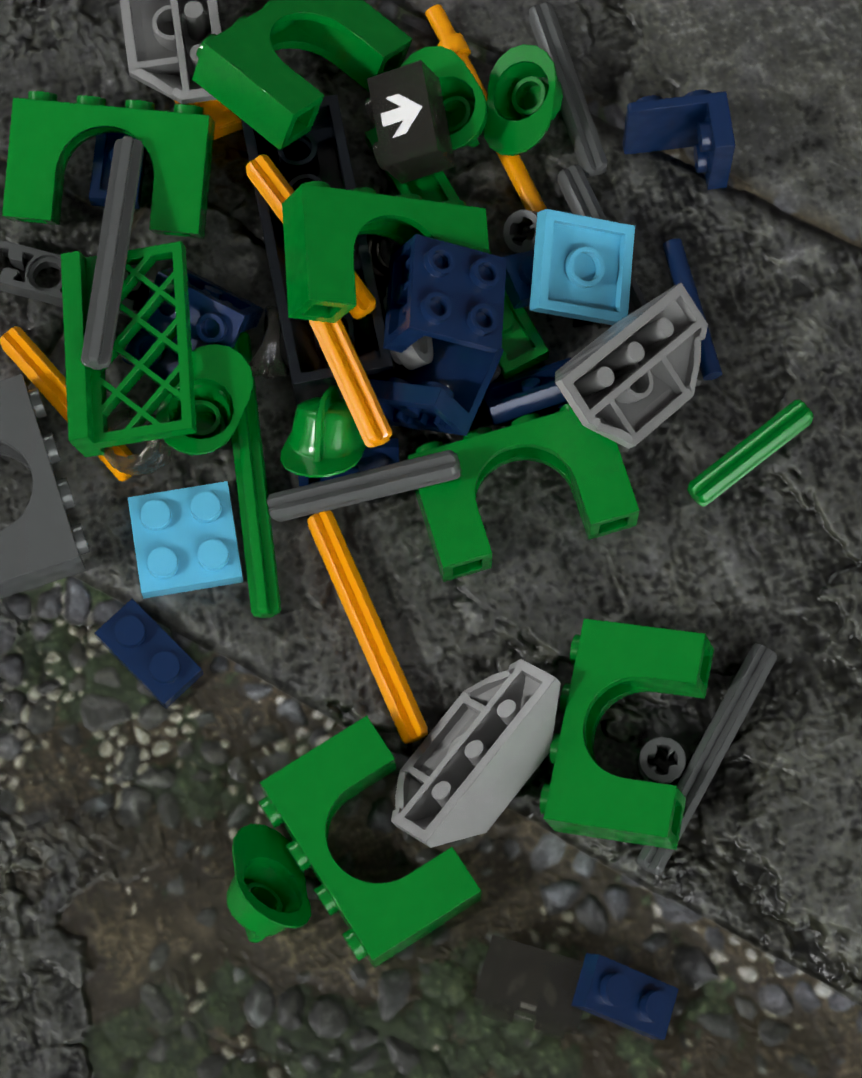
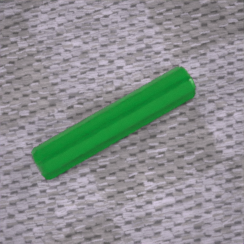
(750, 452)

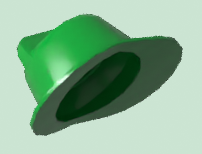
(461, 94)
(521, 99)
(221, 395)
(322, 438)
(267, 884)

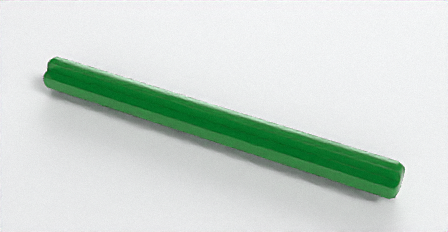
(253, 504)

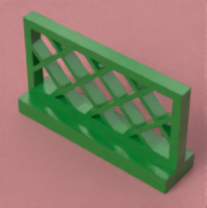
(87, 387)

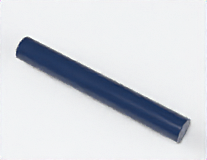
(682, 274)

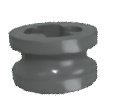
(513, 230)
(648, 753)

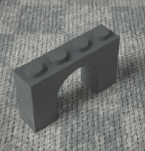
(41, 541)

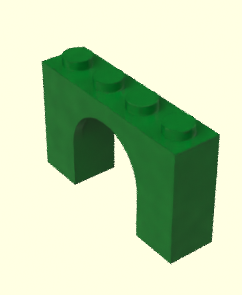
(267, 94)
(49, 132)
(322, 232)
(558, 440)
(609, 665)
(378, 915)

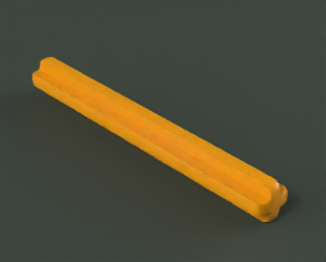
(367, 627)

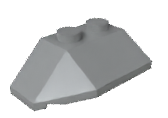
(164, 43)
(637, 369)
(477, 756)

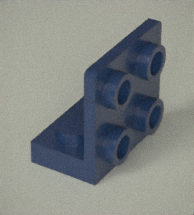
(693, 120)
(444, 295)
(214, 319)
(441, 393)

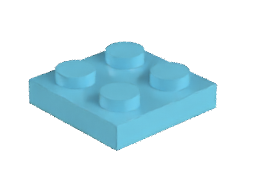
(581, 267)
(185, 539)

